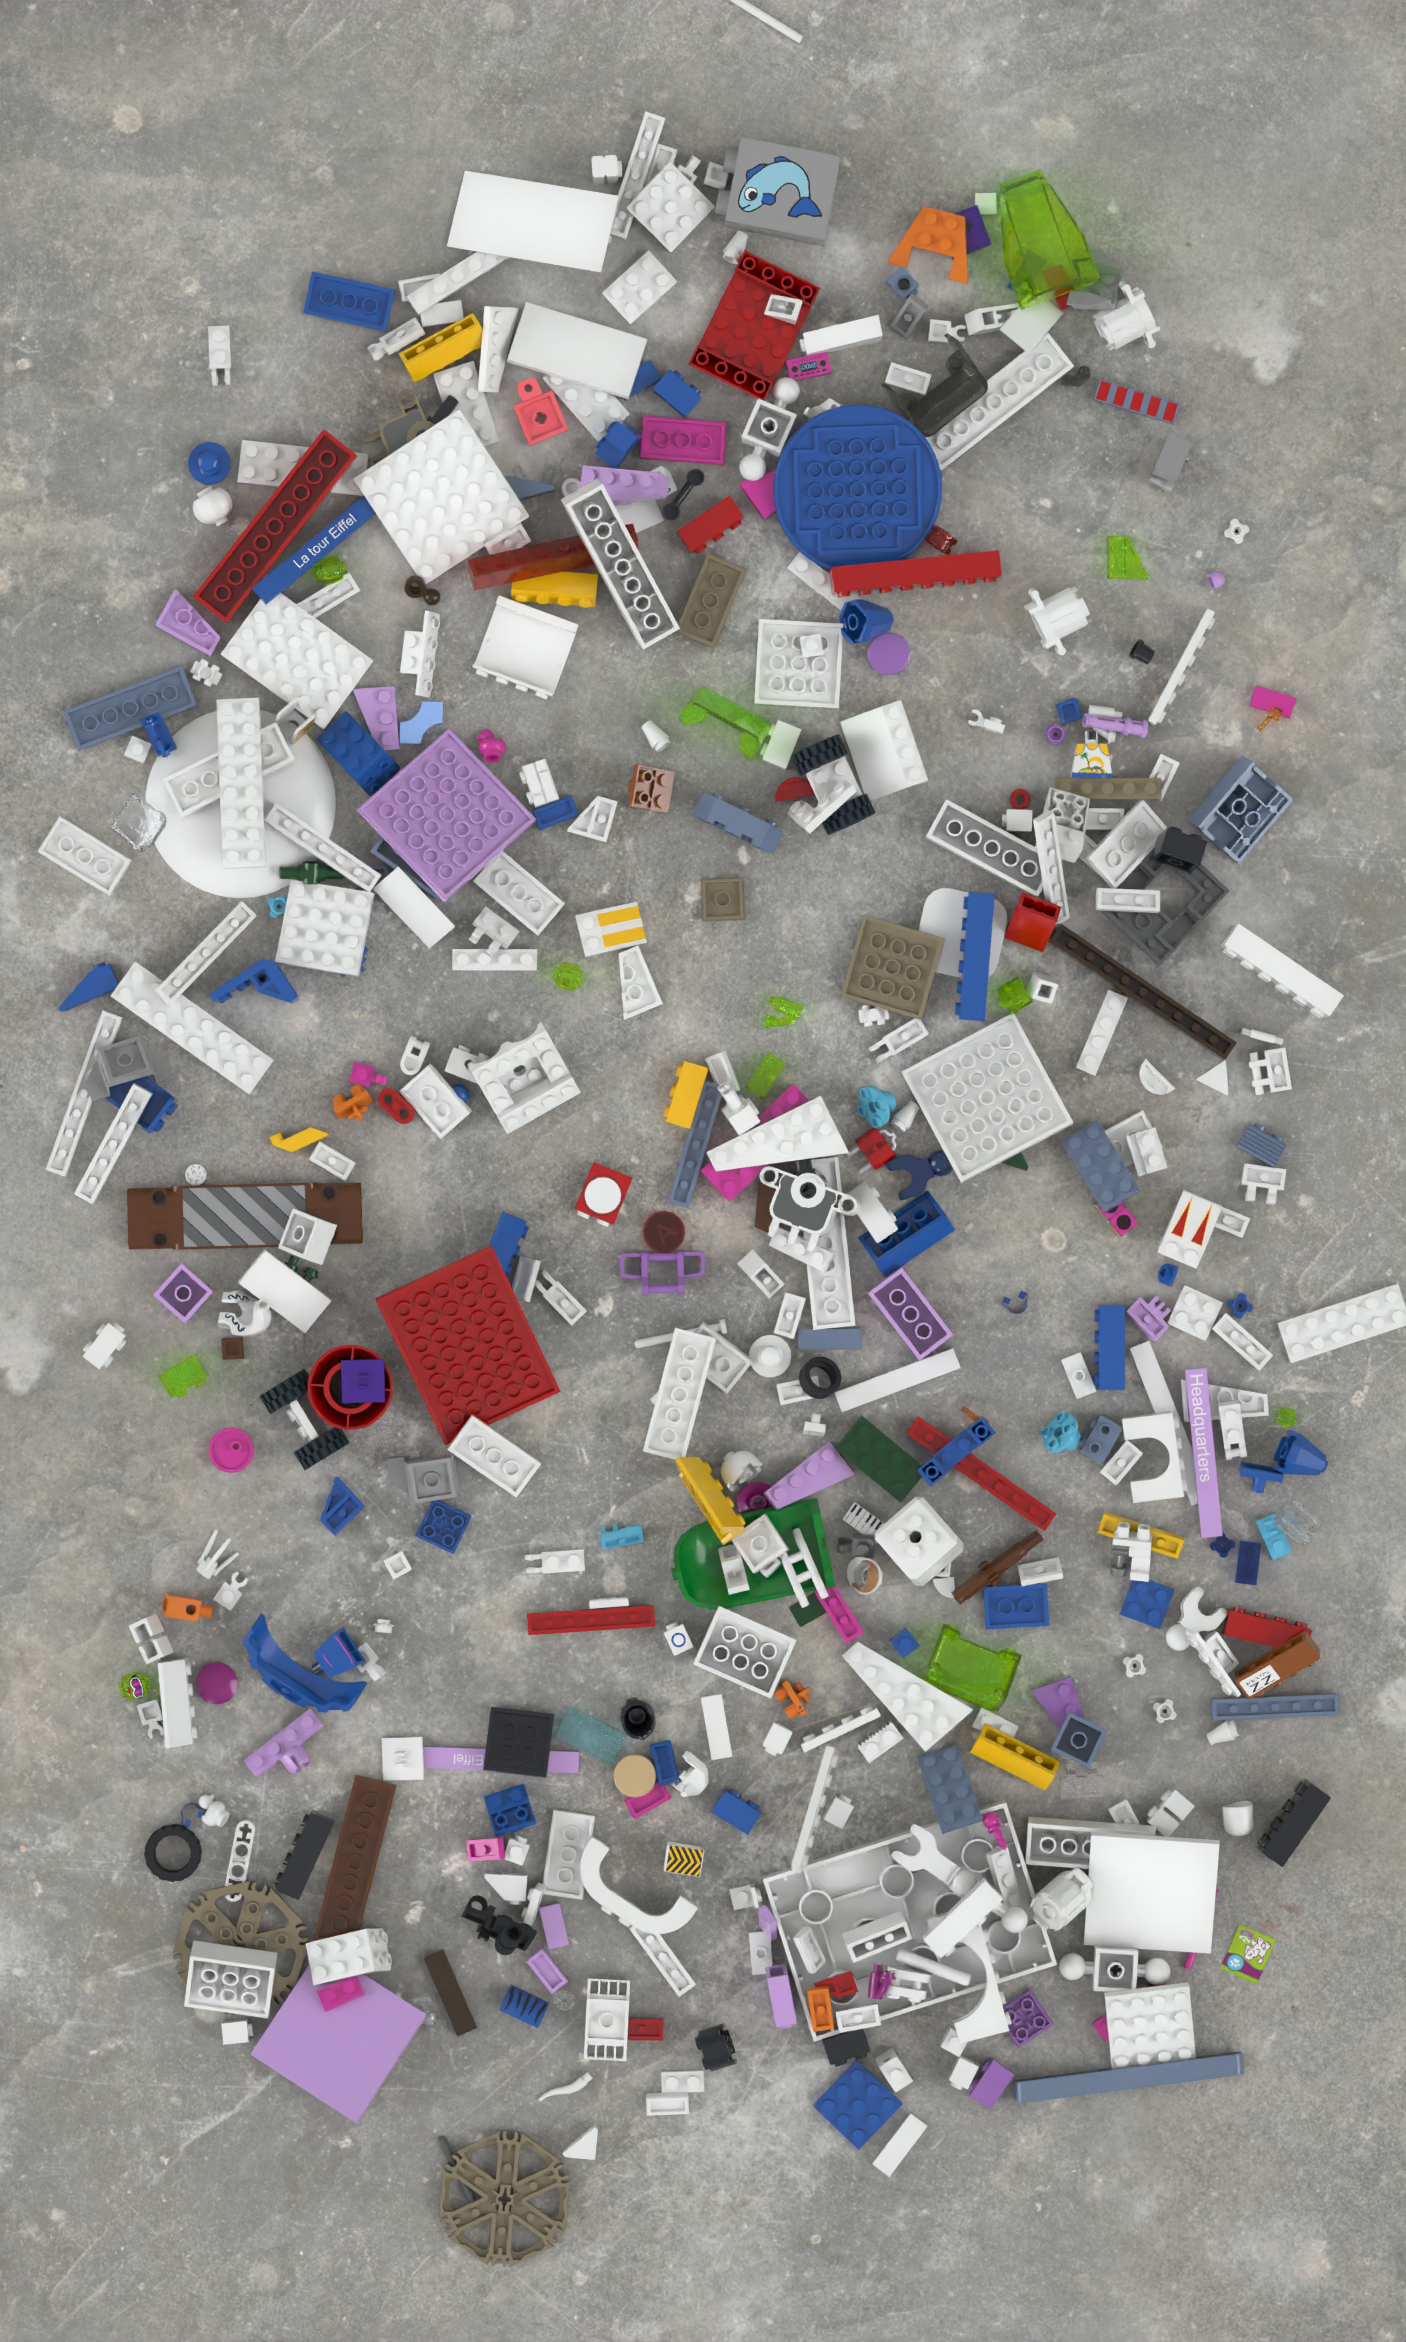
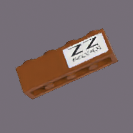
(1277, 1665)

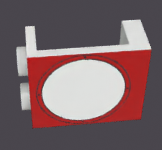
(603, 1194)

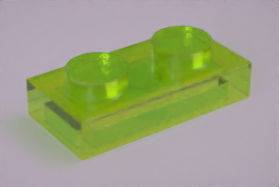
(765, 1075)

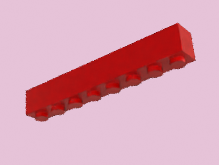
(915, 572)

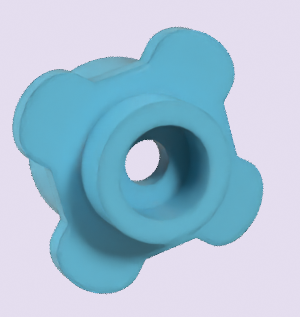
(275, 912)

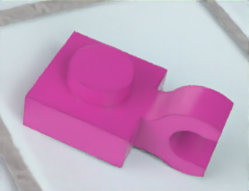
(364, 1075)

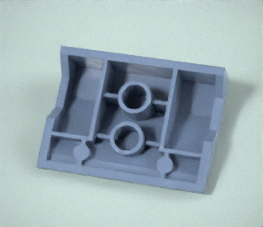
(1240, 809)

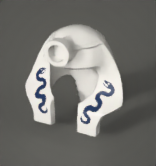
(254, 1318)

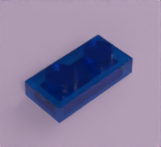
(1247, 1562)

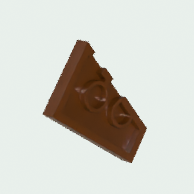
(764, 1198)

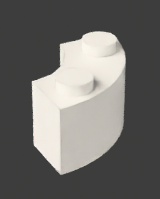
(872, 1213)

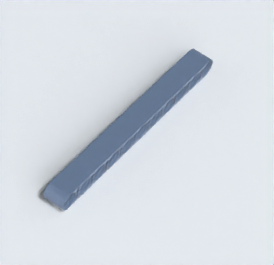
(1127, 2078)

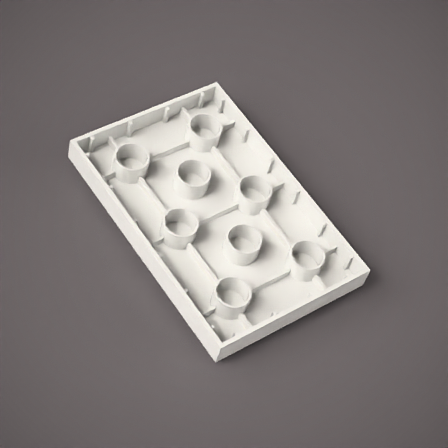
(868, 1884)

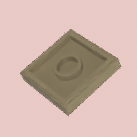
(722, 899)

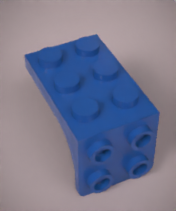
(358, 753)
(158, 1107)

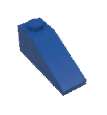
(95, 984)

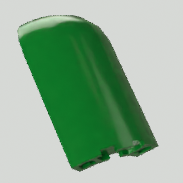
(701, 1571)

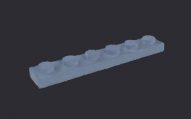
(696, 1145)
(1275, 1707)

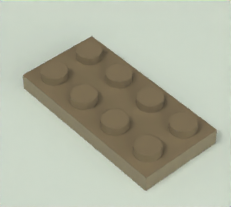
(710, 600)

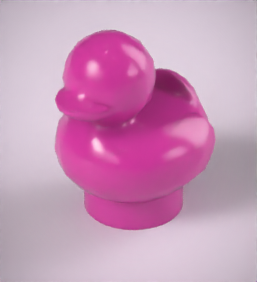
(491, 747)

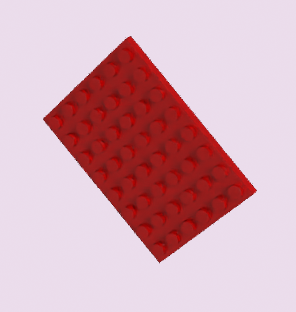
(467, 1343)

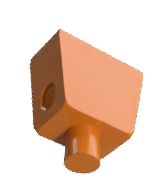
(175, 1607)

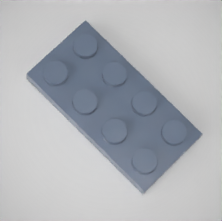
(1100, 1166)
(949, 1788)

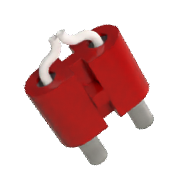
(875, 1149)

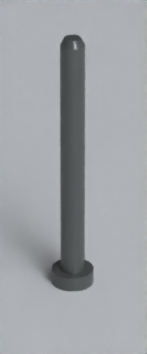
(448, 2154)

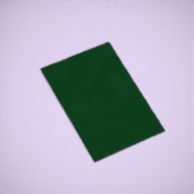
(808, 1613)

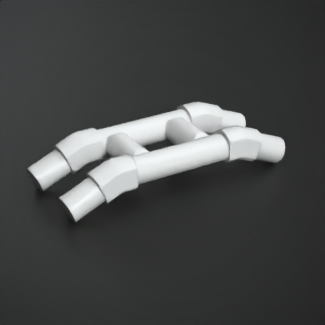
(812, 1572)

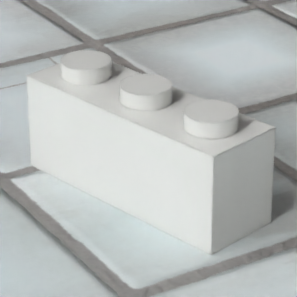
(877, 1936)

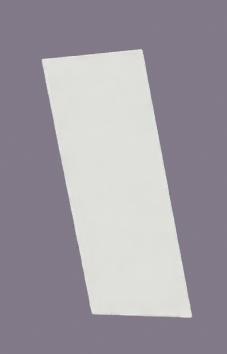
(533, 221)

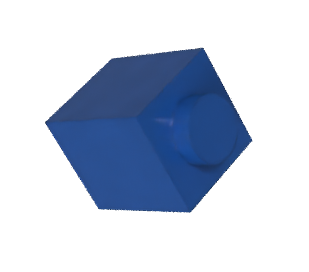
(904, 1642)

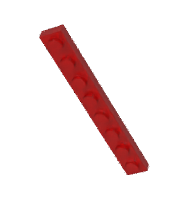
(985, 1476)

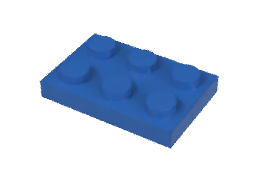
(1016, 1606)

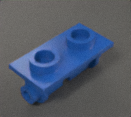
(158, 734)

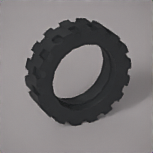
(174, 1830)

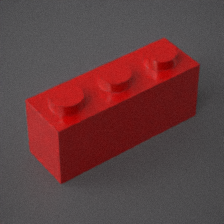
(710, 525)

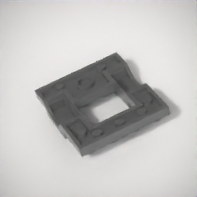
(1156, 932)

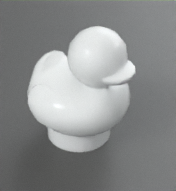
(216, 1811)

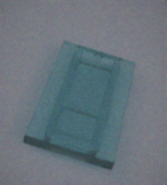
(590, 1735)

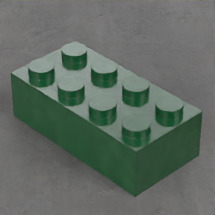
(880, 1458)

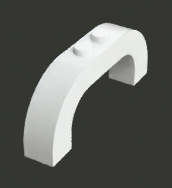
(628, 1912)

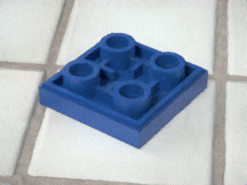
(443, 1525)

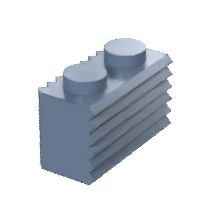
(1261, 1145)

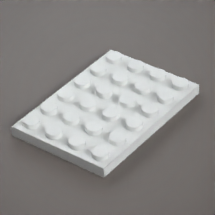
(297, 658)

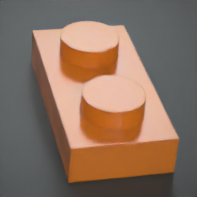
(820, 2008)

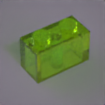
(183, 1376)

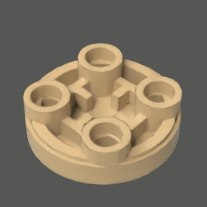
(635, 1776)

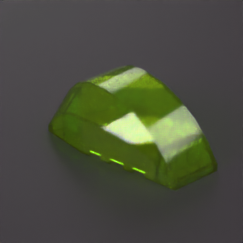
(1042, 242)

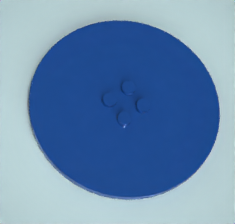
(857, 487)

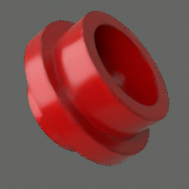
(1019, 792)

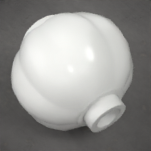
(212, 506)

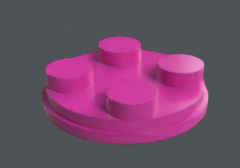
(231, 1450)

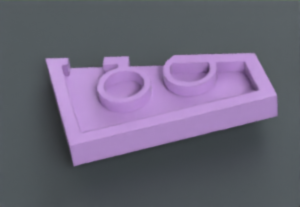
(187, 624)
(380, 714)

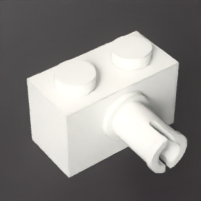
(458, 1062)

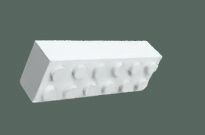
(987, 847)
(1282, 971)
(1069, 1841)

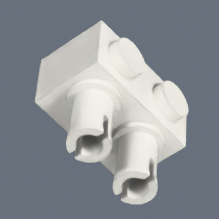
(738, 1110)

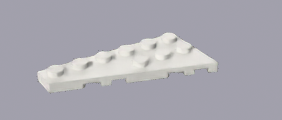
(790, 1137)

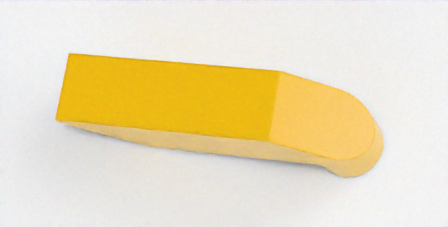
(298, 1140)

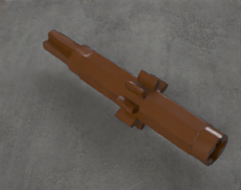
(991, 1571)

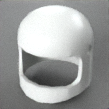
(1238, 1818)

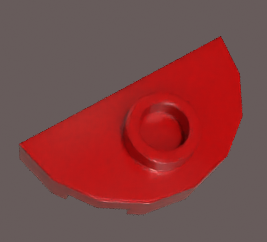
(793, 789)

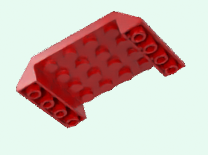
(741, 341)

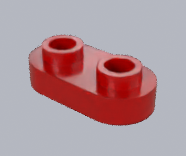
(395, 1107)

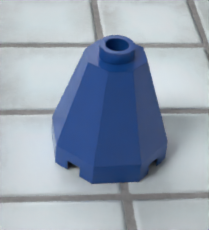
(864, 620)
(1299, 1456)

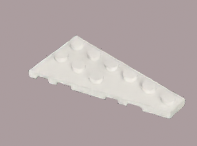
(915, 1703)

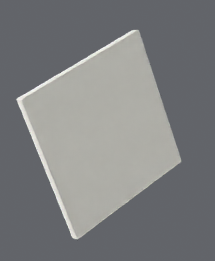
(1151, 1892)

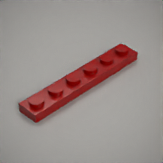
(591, 1620)

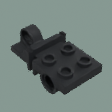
(507, 1932)

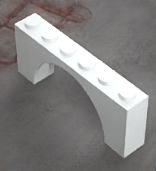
(988, 2015)

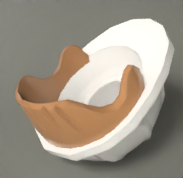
(864, 1575)

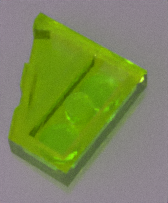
(1123, 560)

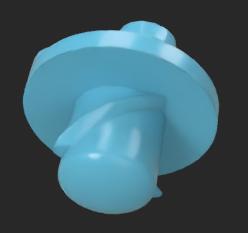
(875, 1105)
(1061, 1433)

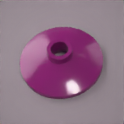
(746, 1497)

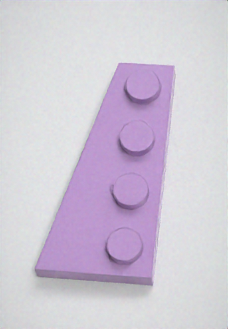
(812, 1475)

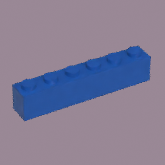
(975, 956)

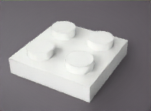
(1194, 1313)
(760, 1544)

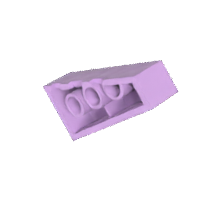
(627, 485)

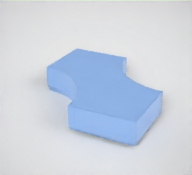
(429, 715)

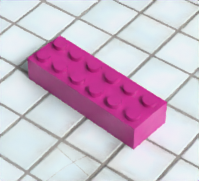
(735, 1180)

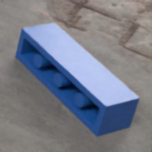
(1111, 1347)

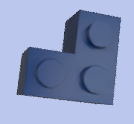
(617, 443)

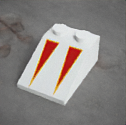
(1189, 1229)

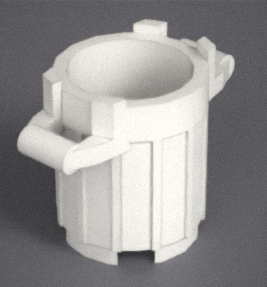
(1128, 320)
(1057, 616)
(1062, 1899)

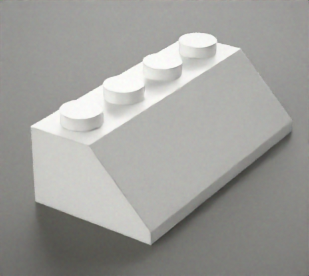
(175, 1702)

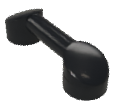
(694, 478)

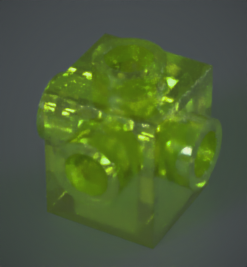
(1013, 996)

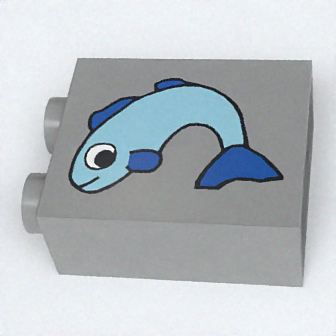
(779, 190)

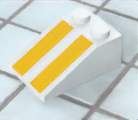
(610, 929)

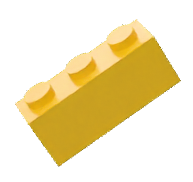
(685, 1094)

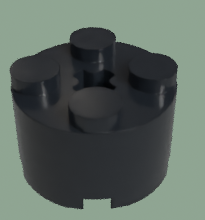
(716, 2047)

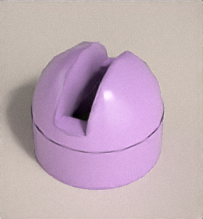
(1215, 580)

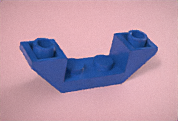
(956, 1450)

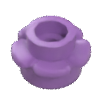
(1051, 730)

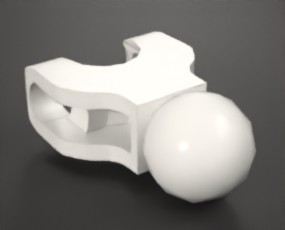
(1192, 1619)

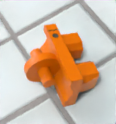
(353, 1107)
(796, 1707)

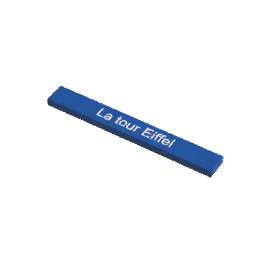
(314, 550)

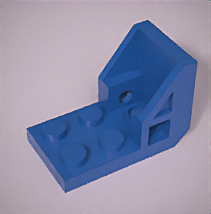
(275, 985)

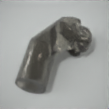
(1078, 378)

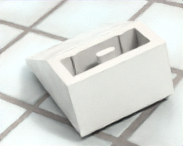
(1070, 820)

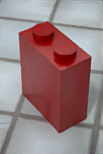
(1032, 922)

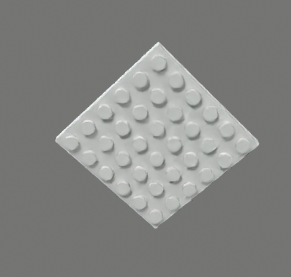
(441, 496)
(987, 1097)

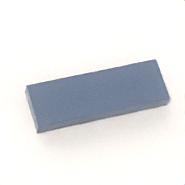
(830, 1339)

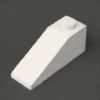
(988, 319)

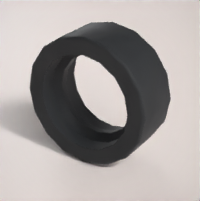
(811, 1388)

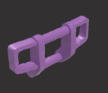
(670, 1256)

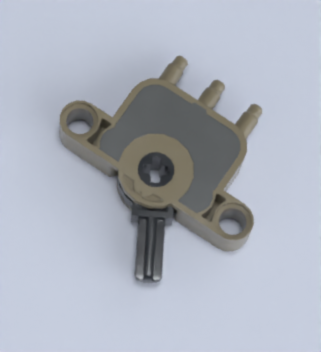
(409, 425)

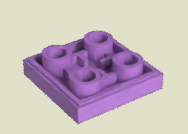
(1027, 2018)

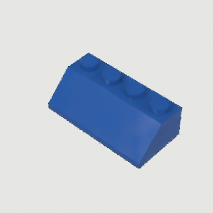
(919, 1228)
(506, 1239)

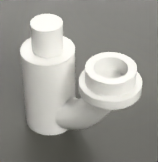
(1107, 712)

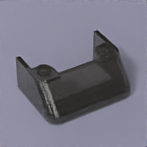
(948, 398)

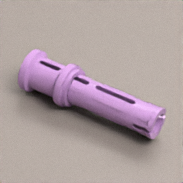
(1125, 725)

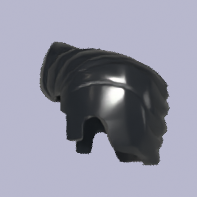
(637, 1719)

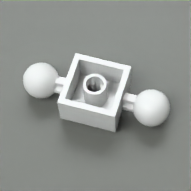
(763, 416)
(1155, 1971)

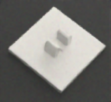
(403, 1758)

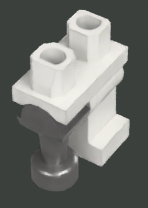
(1132, 1545)

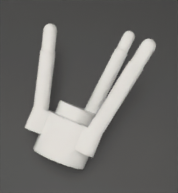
(208, 1566)

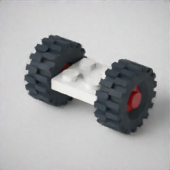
(825, 769)
(322, 1445)

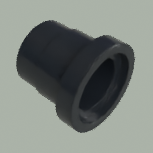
(1141, 652)

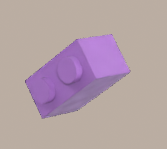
(990, 2083)

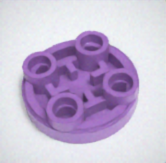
(888, 654)

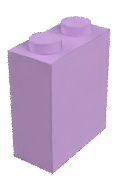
(781, 1996)

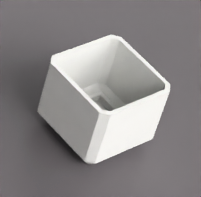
(930, 1555)

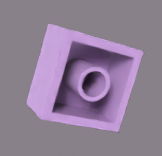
(183, 1293)

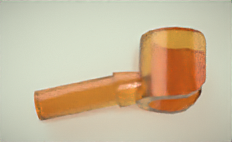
(1274, 713)
(974, 1417)

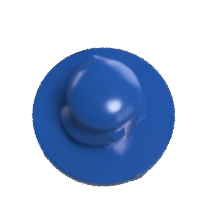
(209, 463)

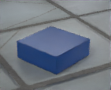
(1069, 711)

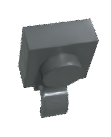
(860, 1545)

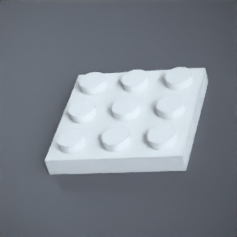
(670, 207)

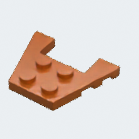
(937, 233)

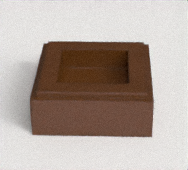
(232, 1348)

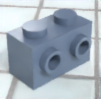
(1100, 1438)

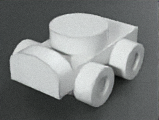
(210, 675)
(868, 1015)

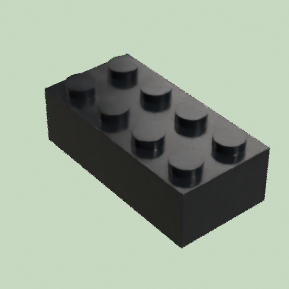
(1293, 1823)

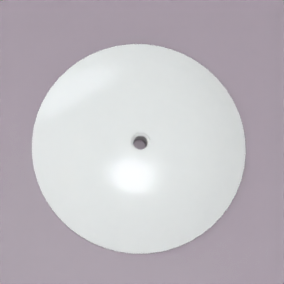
(195, 843)

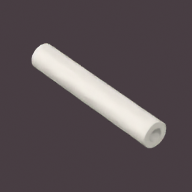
(933, 1967)

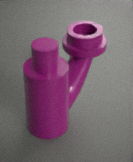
(879, 1982)

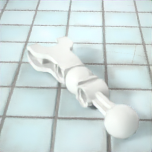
(960, 1880)

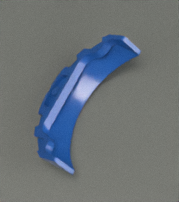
(291, 1679)

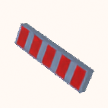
(1136, 401)

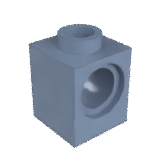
(899, 275)

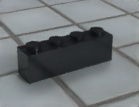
(305, 1854)

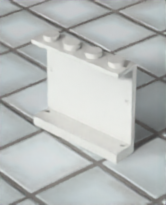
(525, 647)

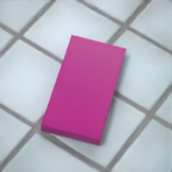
(683, 440)

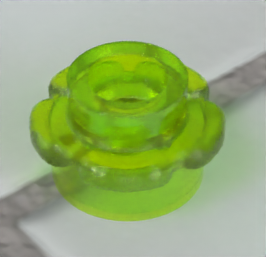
(1286, 1412)

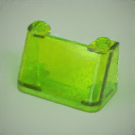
(752, 726)
(970, 1669)

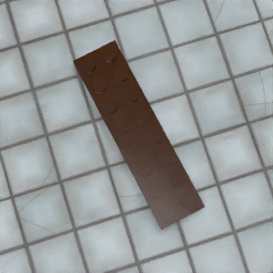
(355, 1857)

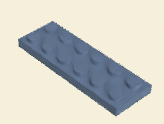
(122, 709)

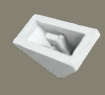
(783, 308)
(584, 2146)

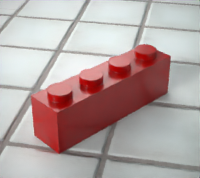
(1261, 1629)

